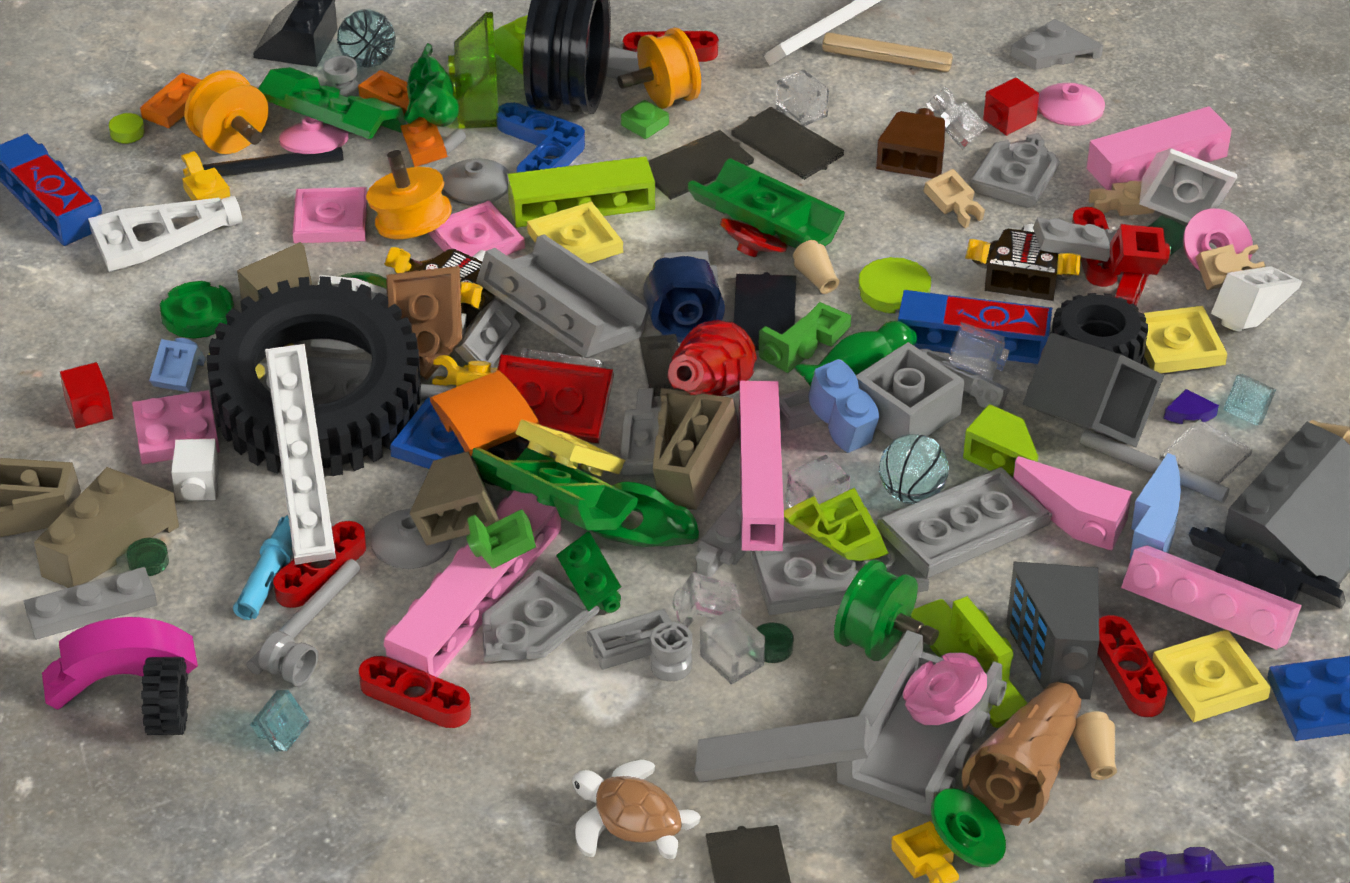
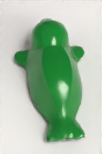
(430, 92)
(864, 348)

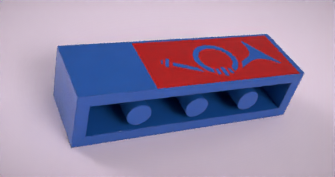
(47, 189)
(939, 316)

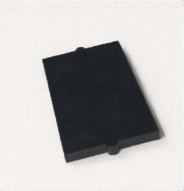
(764, 302)

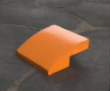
(483, 411)

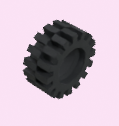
(165, 695)

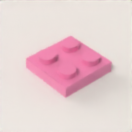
(171, 419)

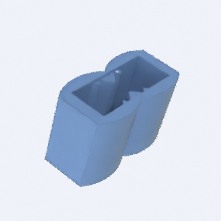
(844, 406)

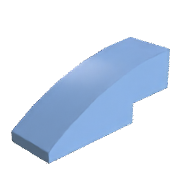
(1158, 508)

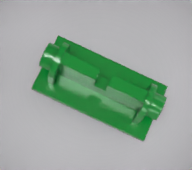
(591, 574)

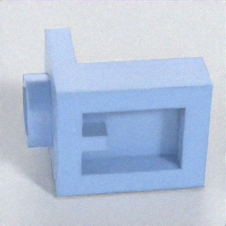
(176, 364)

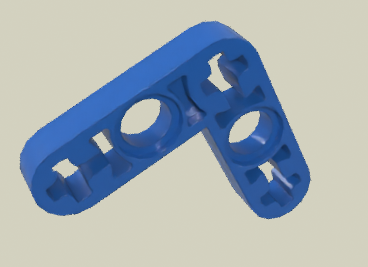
(559, 139)

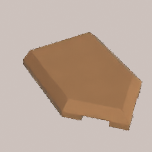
(434, 309)

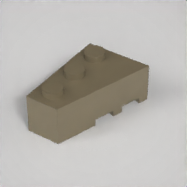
(691, 444)
(34, 493)
(102, 527)

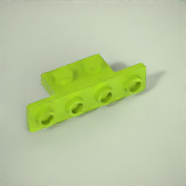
(970, 632)

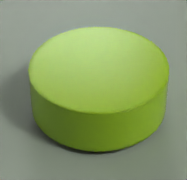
(126, 128)

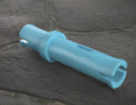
(274, 555)

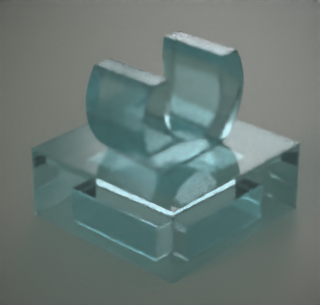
(1249, 399)
(280, 721)

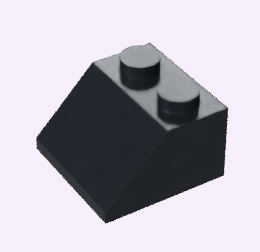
(299, 33)

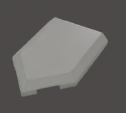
(1016, 171)
(532, 619)

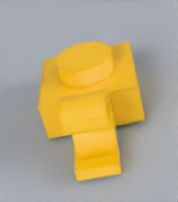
(202, 183)
(460, 375)
(925, 853)

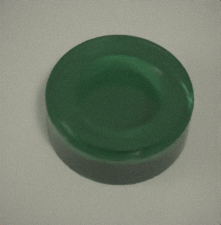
(148, 553)
(778, 642)

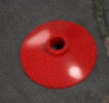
(751, 239)

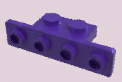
(1191, 866)

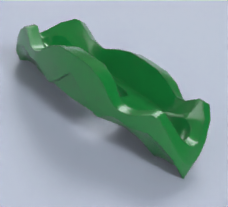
(662, 520)

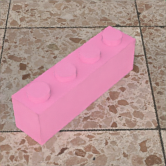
(1129, 153)
(1211, 596)

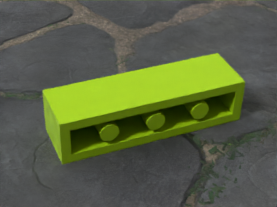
(611, 185)

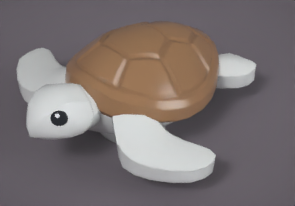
(629, 809)

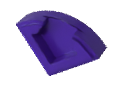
(1190, 407)

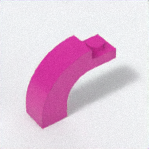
(112, 649)

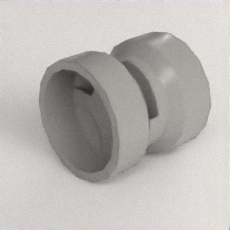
(341, 74)
(671, 651)
(288, 658)

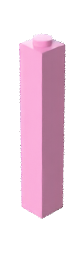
(760, 467)

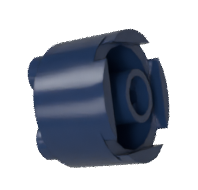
(682, 295)

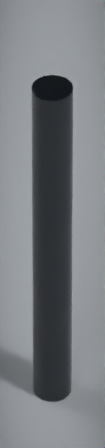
(274, 162)

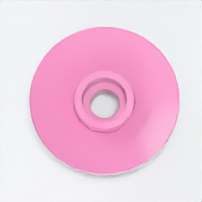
(1070, 104)
(312, 137)
(1215, 227)

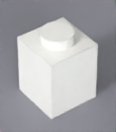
(195, 469)

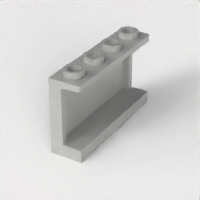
(565, 297)
(908, 759)

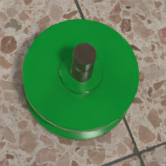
(879, 611)

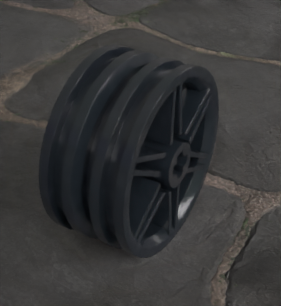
(566, 54)

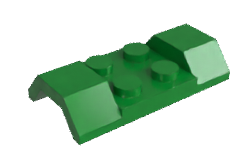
(304, 95)
(769, 205)
(574, 493)

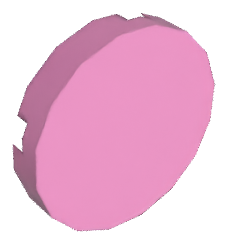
(945, 689)

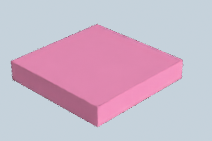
(330, 215)
(478, 229)

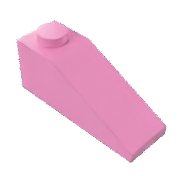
(1078, 504)

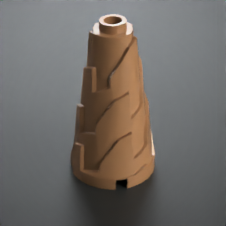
(1022, 758)

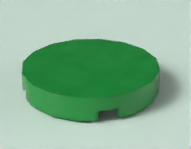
(195, 309)

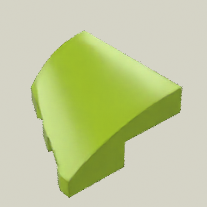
(840, 525)

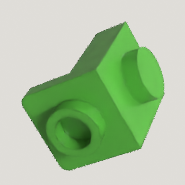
(791, 347)
(502, 539)

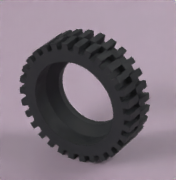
(345, 427)

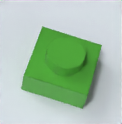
(645, 119)
(830, 323)

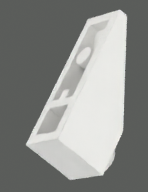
(1252, 296)

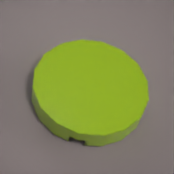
(886, 279)

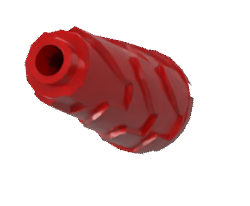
(713, 359)

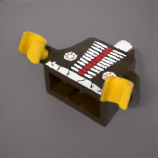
(1019, 265)
(473, 295)

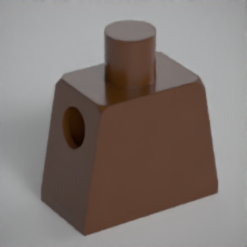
(913, 144)

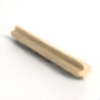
(887, 52)

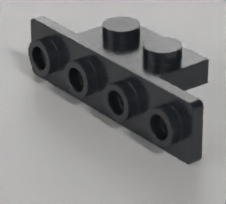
(1250, 567)

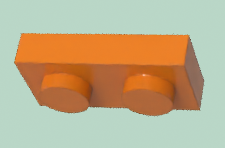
(385, 88)
(169, 103)
(423, 142)

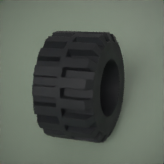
(1104, 324)

